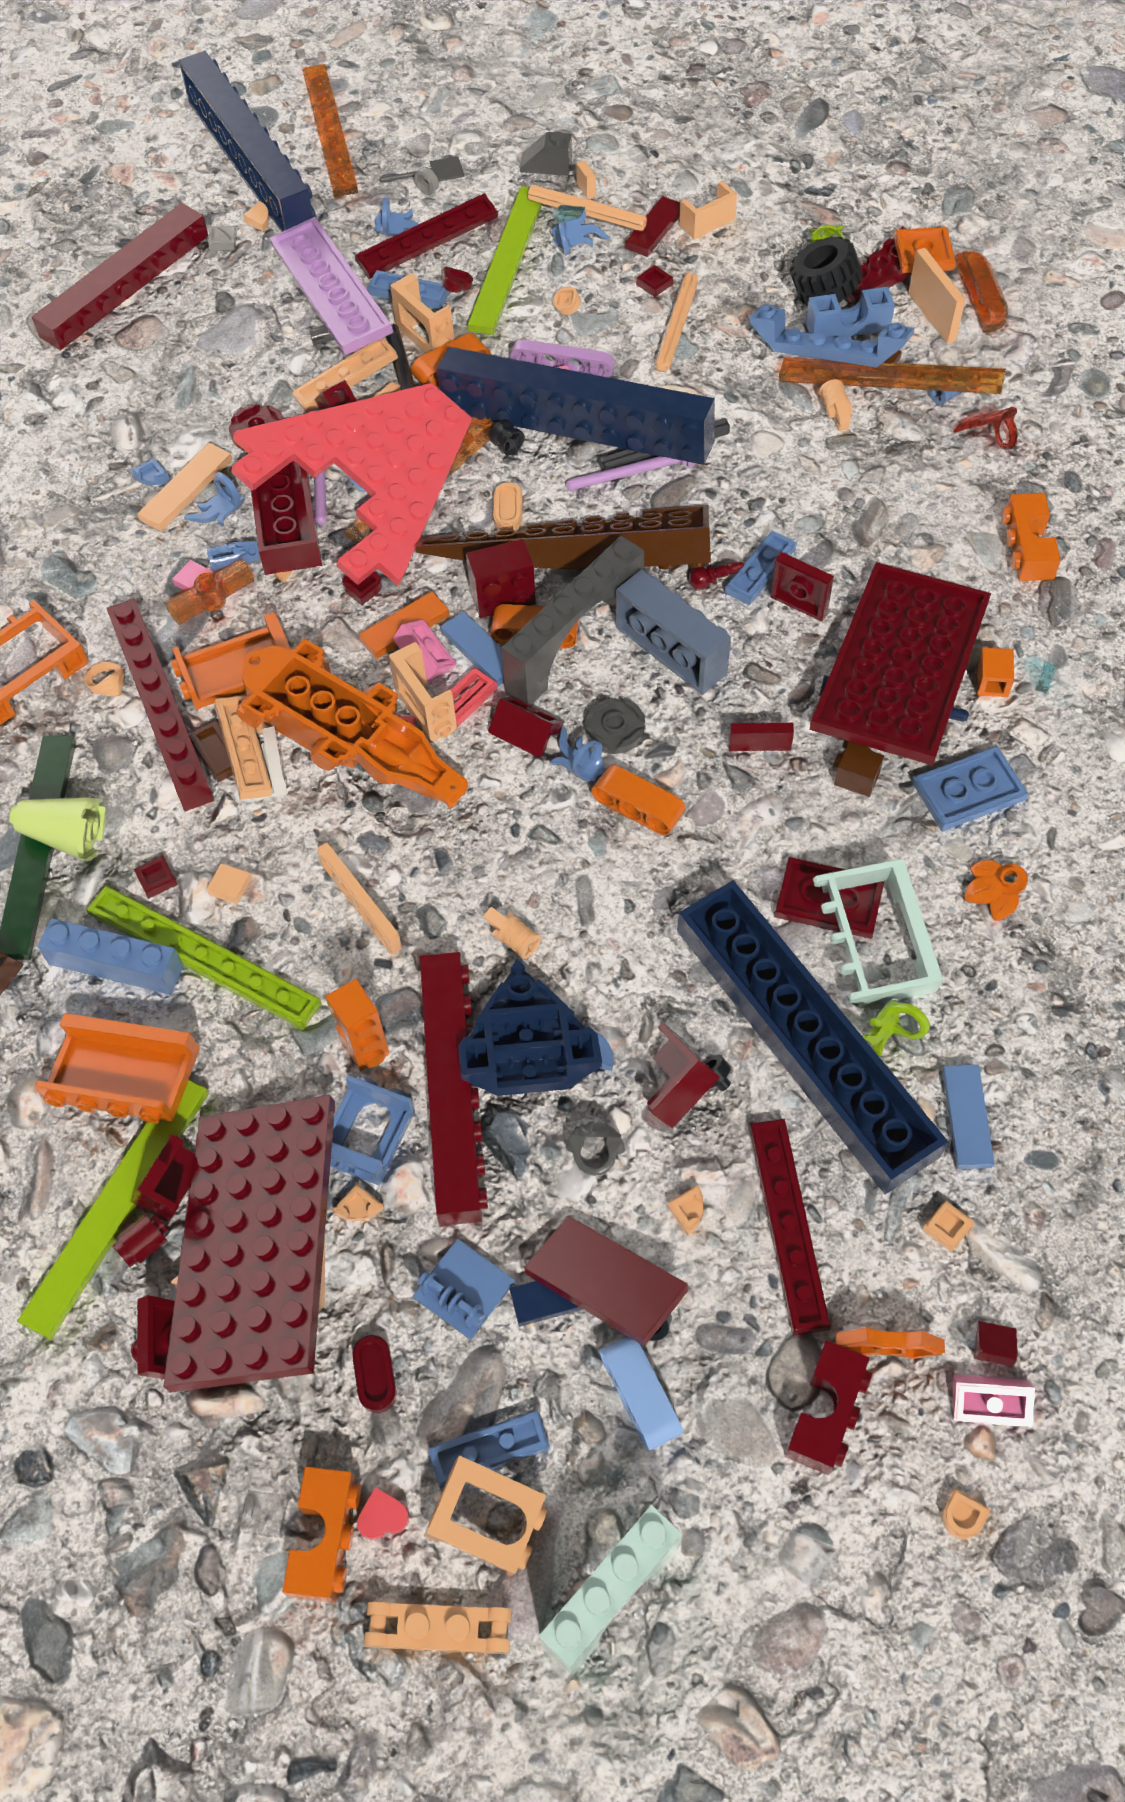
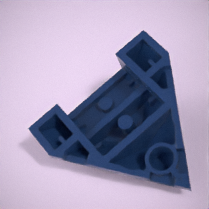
(527, 1041)

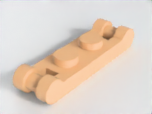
(438, 1628)

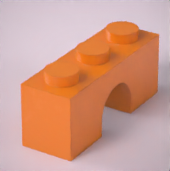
(1032, 555)
(358, 1025)
(319, 1571)

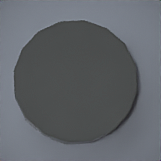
(615, 725)

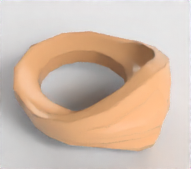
(111, 685)

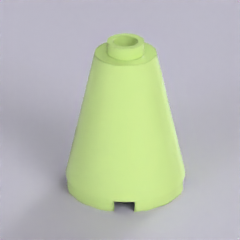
(62, 823)

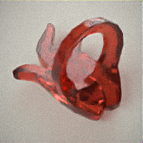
(996, 418)

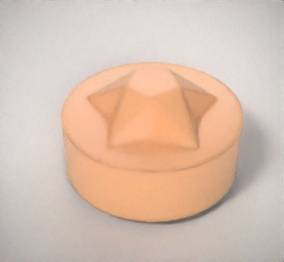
(567, 300)

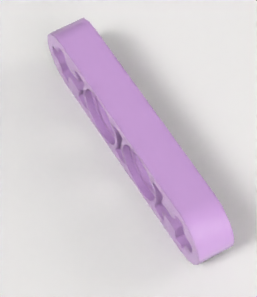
(562, 355)

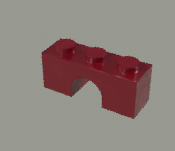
(819, 1440)

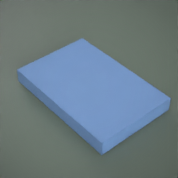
(969, 788)

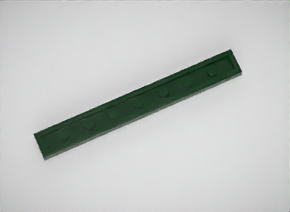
(33, 857)

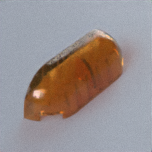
(982, 290)

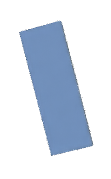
(431, 293)
(759, 568)
(475, 645)
(968, 1117)
(492, 1446)

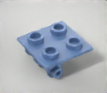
(463, 1289)

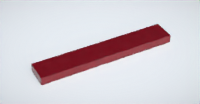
(426, 235)
(789, 1228)

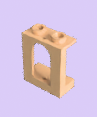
(411, 311)
(433, 715)
(503, 1556)

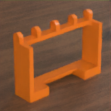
(65, 659)

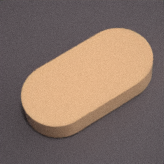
(508, 506)

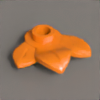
(992, 888)

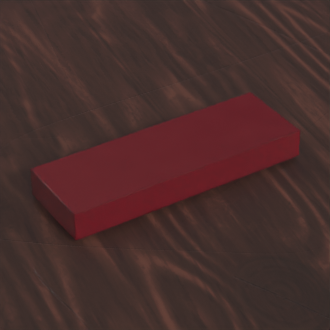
(659, 222)

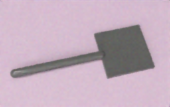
(444, 169)

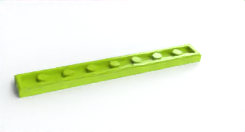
(505, 265)
(206, 957)
(104, 1221)

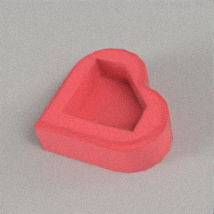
(382, 1515)

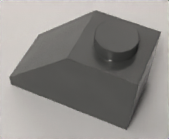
(549, 155)

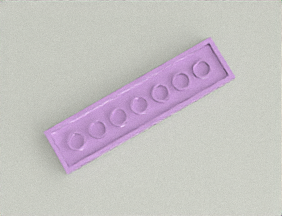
(331, 286)

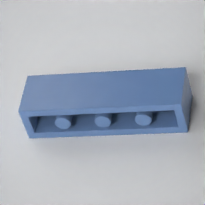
(110, 956)

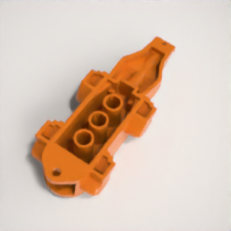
(342, 722)

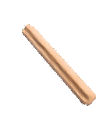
(593, 209)
(676, 322)

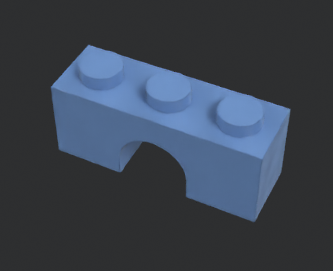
(867, 316)

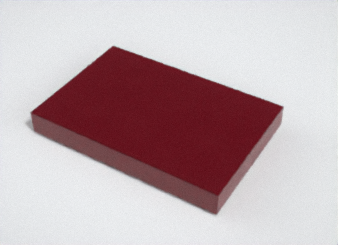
(802, 901)

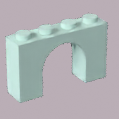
(584, 1618)

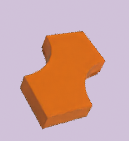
(901, 1344)

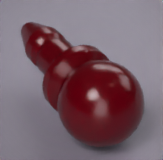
(702, 577)

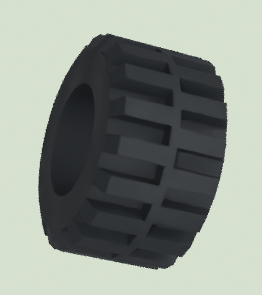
(826, 269)

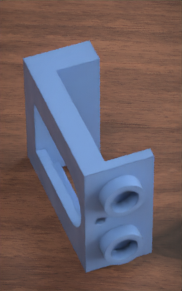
(359, 1095)

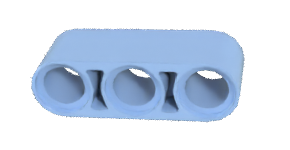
(641, 1392)

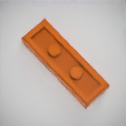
(379, 637)

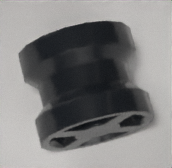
(507, 437)

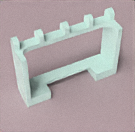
(903, 893)

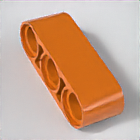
(425, 366)
(510, 619)
(638, 800)

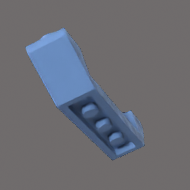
(771, 326)

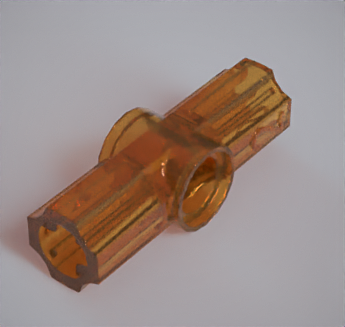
(209, 591)

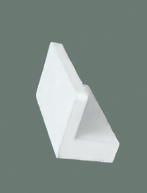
(273, 762)

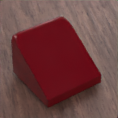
(996, 1344)

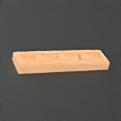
(352, 369)
(184, 487)
(243, 750)
(359, 899)

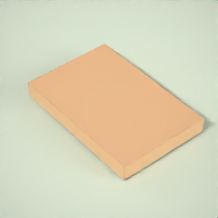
(936, 295)

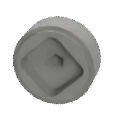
(426, 180)

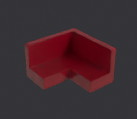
(687, 1082)
(166, 1180)

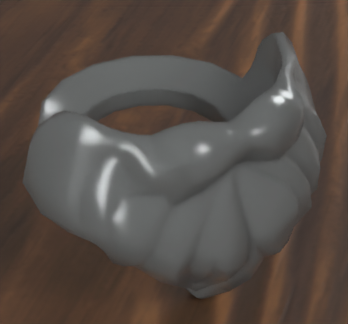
(600, 1129)

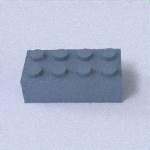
(672, 631)

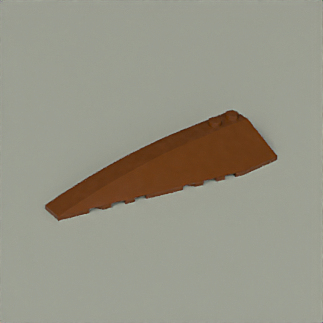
(665, 534)

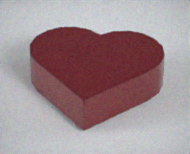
(456, 280)
(365, 590)

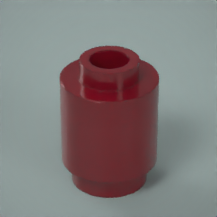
(141, 1239)

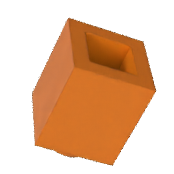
(995, 672)

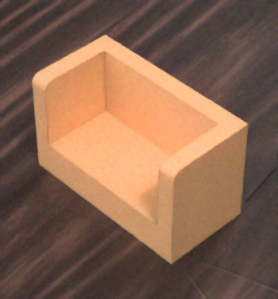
(710, 216)

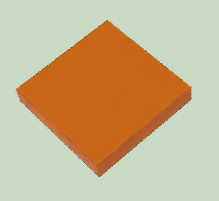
(933, 239)

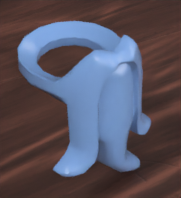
(393, 223)
(571, 233)
(221, 505)
(580, 761)

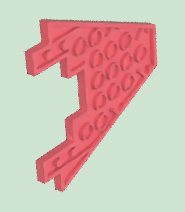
(389, 445)

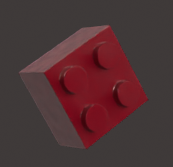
(501, 576)

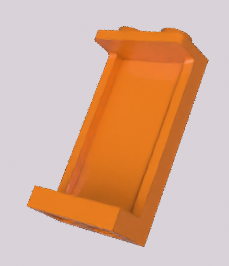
(218, 668)

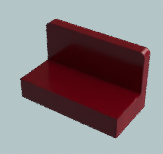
(524, 725)

